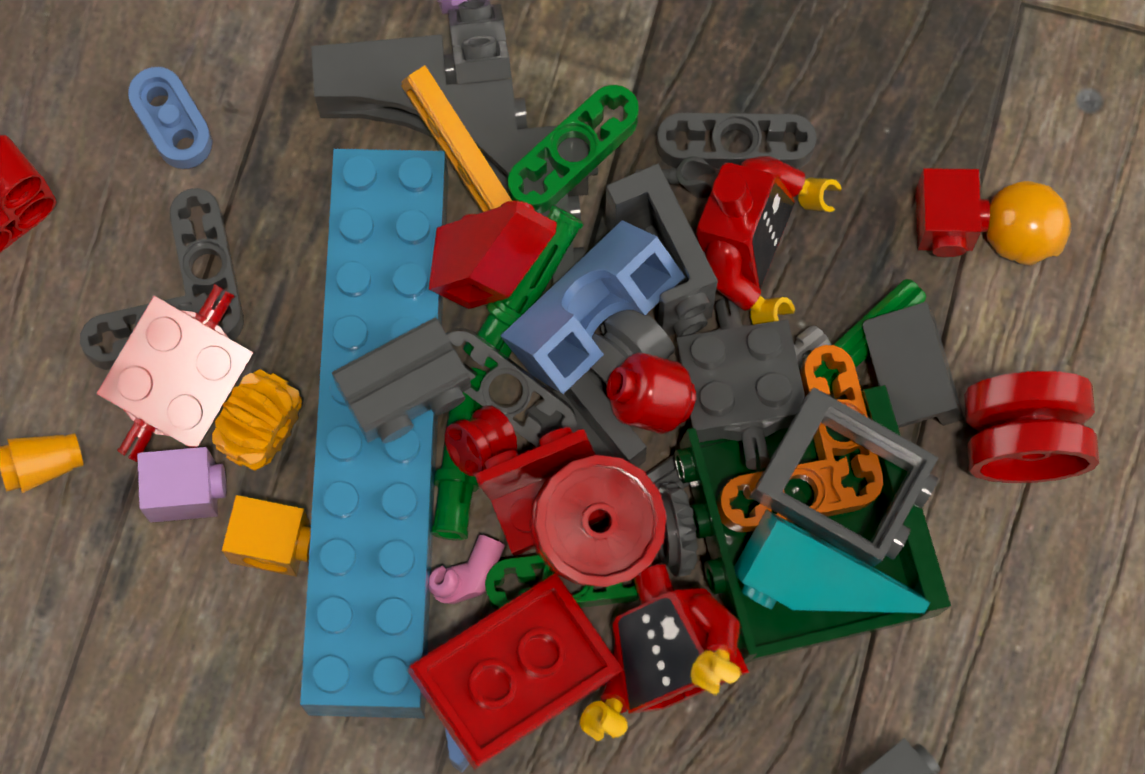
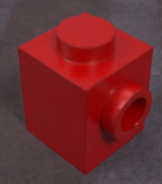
(950, 211)

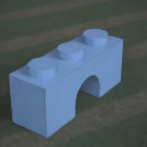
(616, 275)

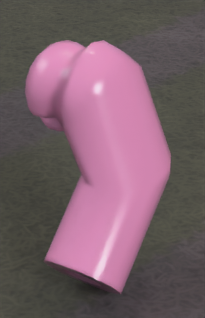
(466, 579)

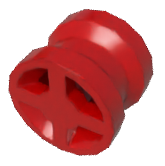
(479, 439)

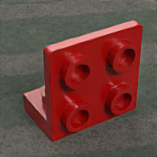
(515, 480)

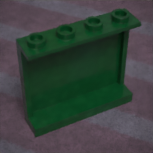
(782, 629)

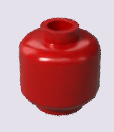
(652, 394)

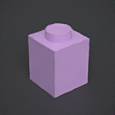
(180, 484)

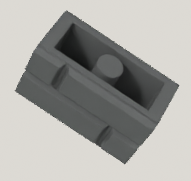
(403, 382)

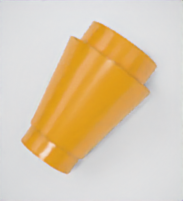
(36, 460)

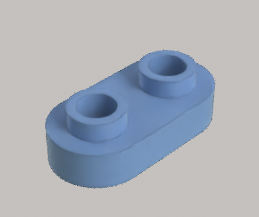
(172, 120)

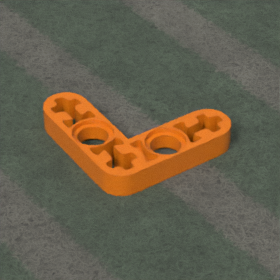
(825, 474)

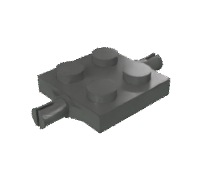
(743, 381)

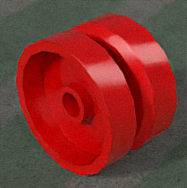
(1031, 427)
(616, 552)

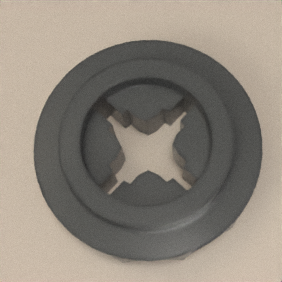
(680, 540)

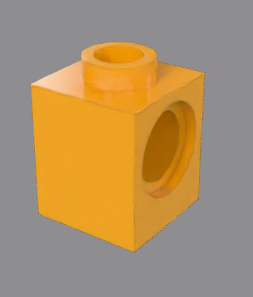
(267, 536)

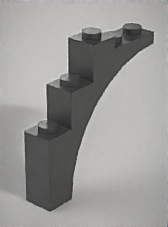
(366, 84)

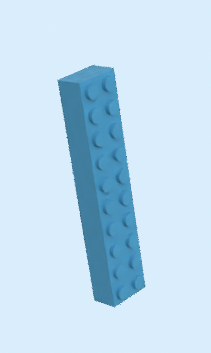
(373, 497)

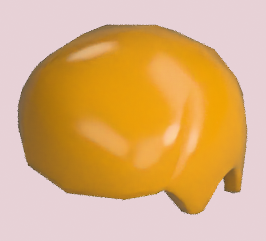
(1028, 223)

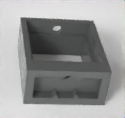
(914, 489)

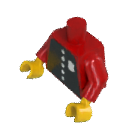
(746, 224)
(668, 653)

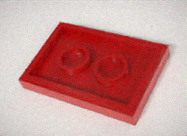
(514, 671)

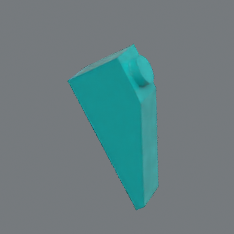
(811, 574)

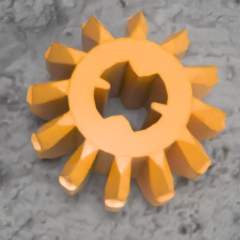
(256, 419)

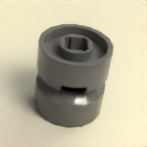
(624, 336)

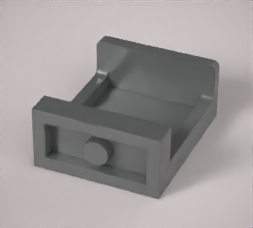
(651, 205)

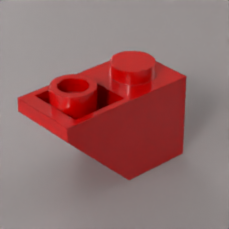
(488, 253)

